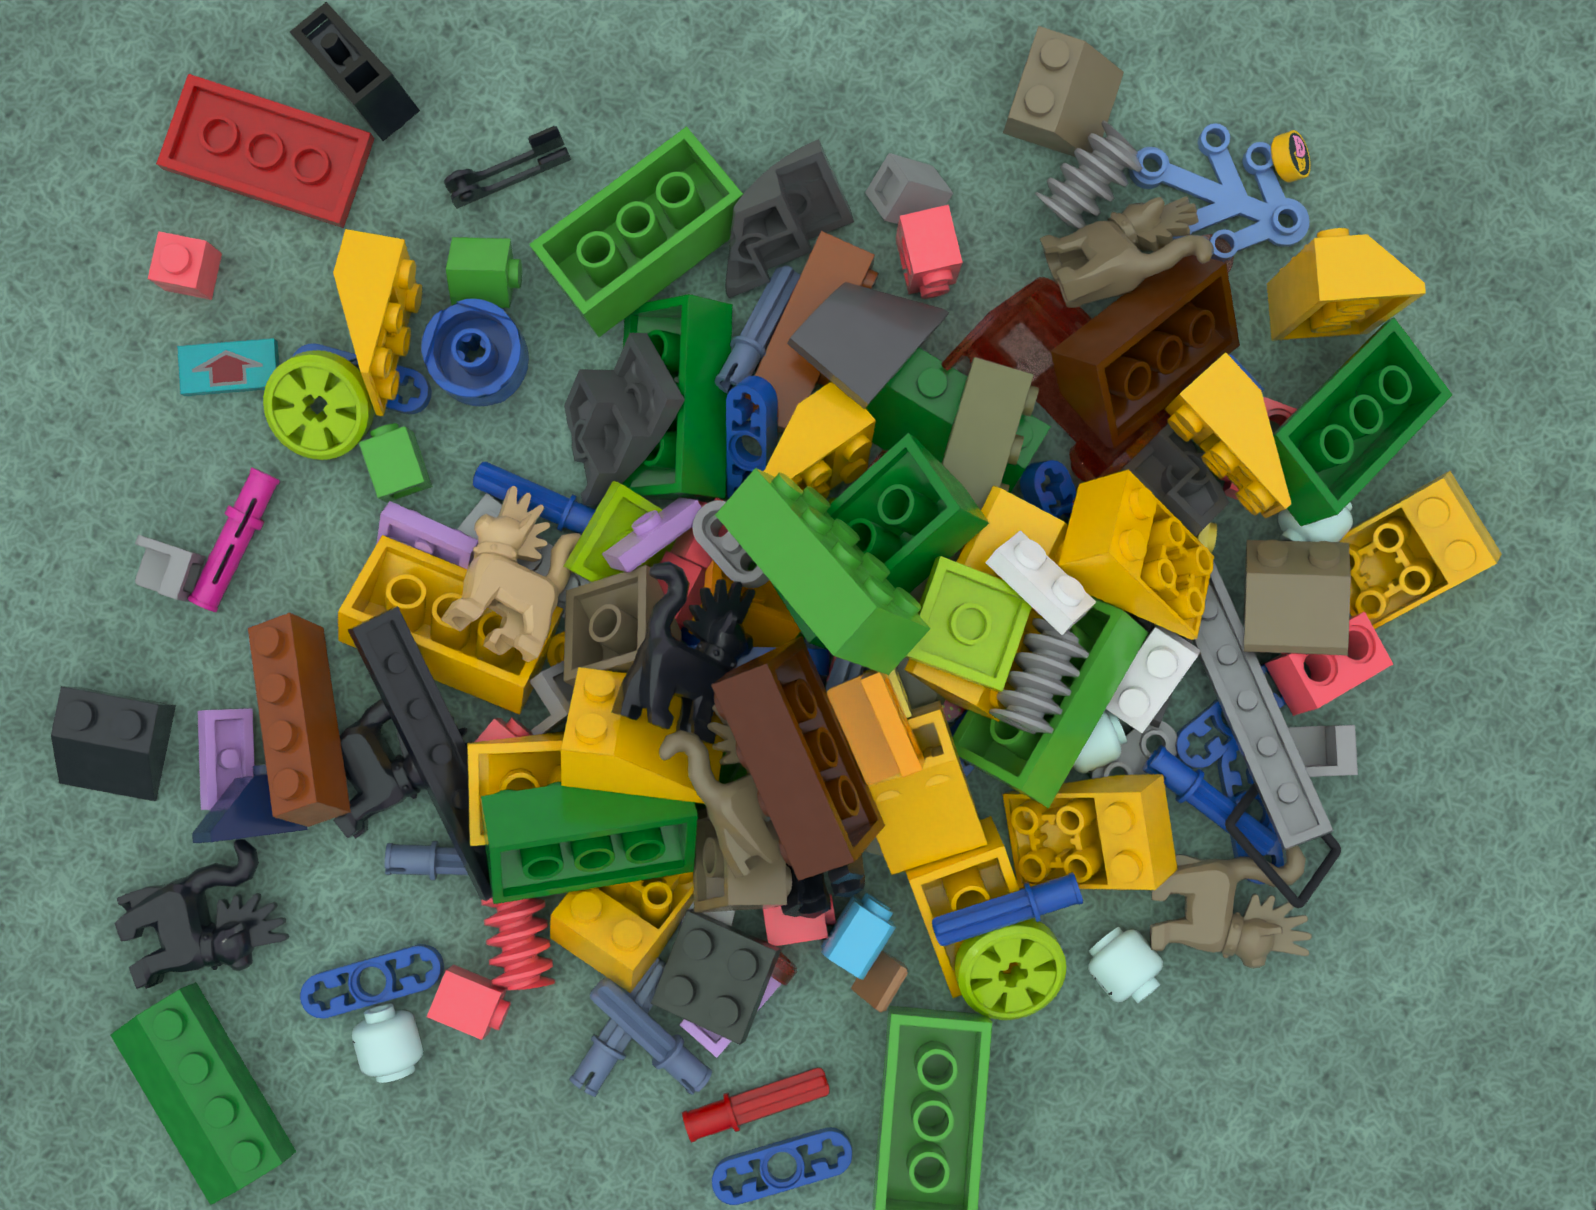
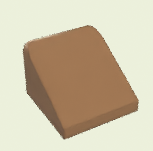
(881, 981)

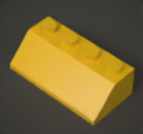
(1339, 288)
(1006, 517)
(423, 592)

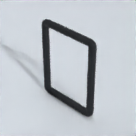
(1302, 899)

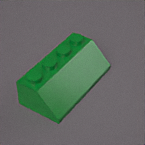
(694, 345)
(924, 403)
(1356, 423)
(905, 516)
(582, 840)
(203, 1093)

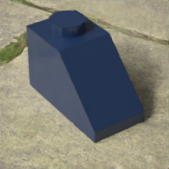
(243, 812)

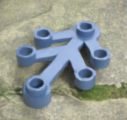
(1229, 196)

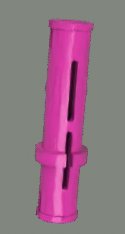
(209, 592)

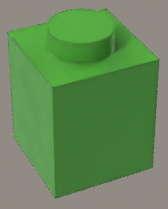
(482, 270)
(395, 462)

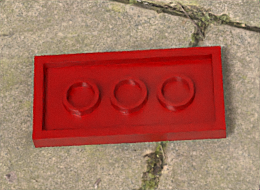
(265, 150)

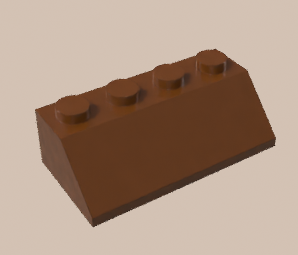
(1147, 347)
(798, 759)

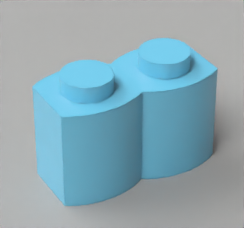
(859, 935)

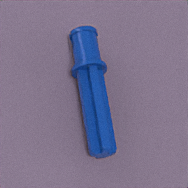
(557, 508)
(1191, 787)
(1007, 910)

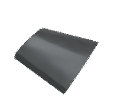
(780, 216)
(864, 338)
(620, 415)
(1179, 479)

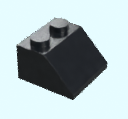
(111, 741)

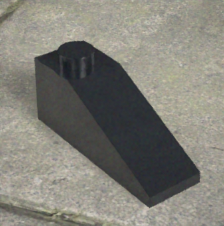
(355, 71)

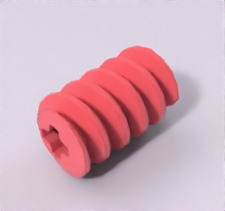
(519, 944)

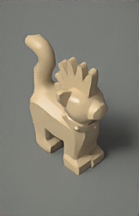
(509, 589)

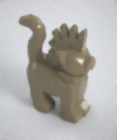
(1106, 255)
(730, 806)
(1209, 915)

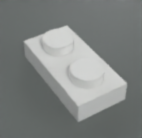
(1041, 582)
(1152, 677)

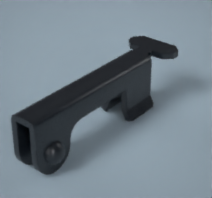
(542, 142)

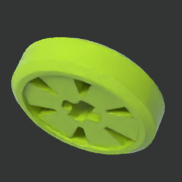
(289, 402)
(1030, 983)

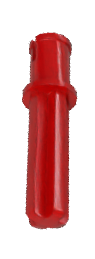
(755, 1104)

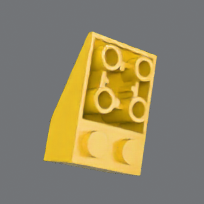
(377, 300)
(1232, 427)
(824, 441)
(1416, 550)
(1136, 554)
(931, 810)
(1101, 829)
(622, 925)

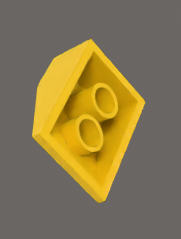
(622, 753)
(509, 765)
(960, 883)

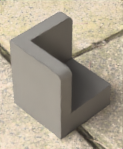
(906, 188)
(168, 569)
(555, 696)
(1327, 749)

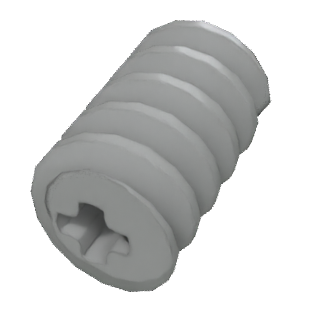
(1091, 177)
(1040, 678)

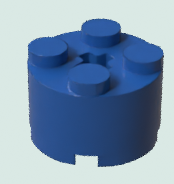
(465, 328)

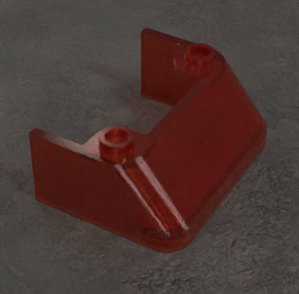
(1021, 337)

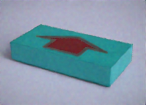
(226, 366)

